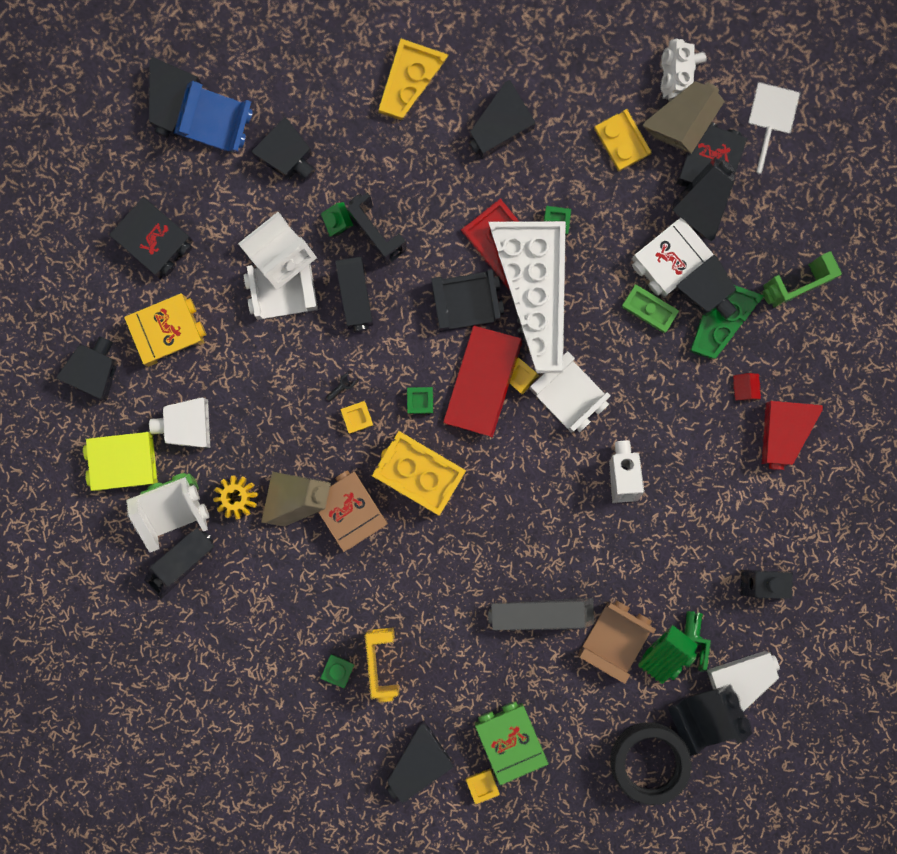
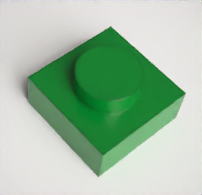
(556, 214)
(336, 219)
(420, 400)
(337, 671)

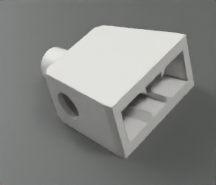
(184, 424)
(625, 484)

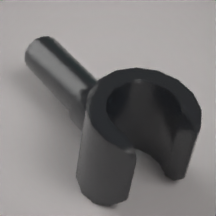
(344, 384)

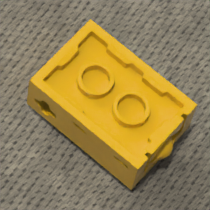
(418, 473)

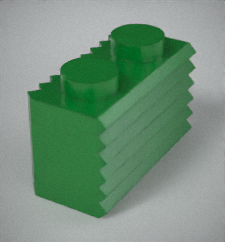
(668, 655)

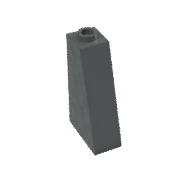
(542, 614)

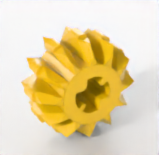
(233, 488)

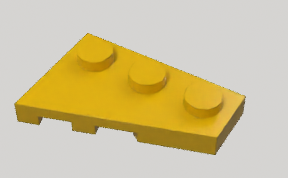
(408, 77)

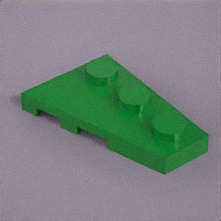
(716, 332)

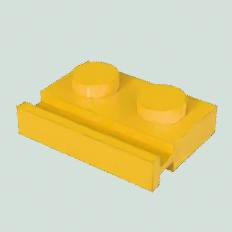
(622, 140)

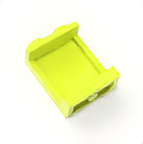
(120, 461)

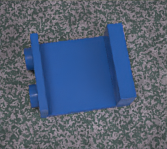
(212, 118)

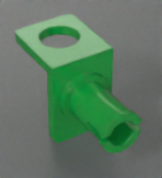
(692, 630)

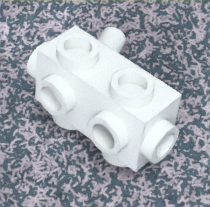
(679, 67)

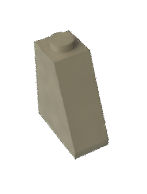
(686, 116)
(293, 499)

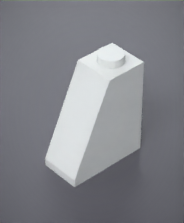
(747, 676)

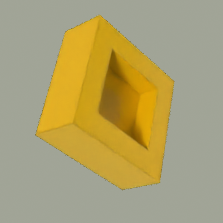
(522, 376)
(357, 417)
(482, 786)

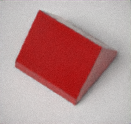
(746, 386)

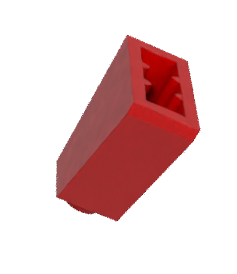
(786, 431)

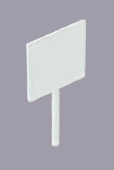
(774, 110)

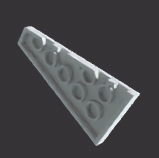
(535, 273)

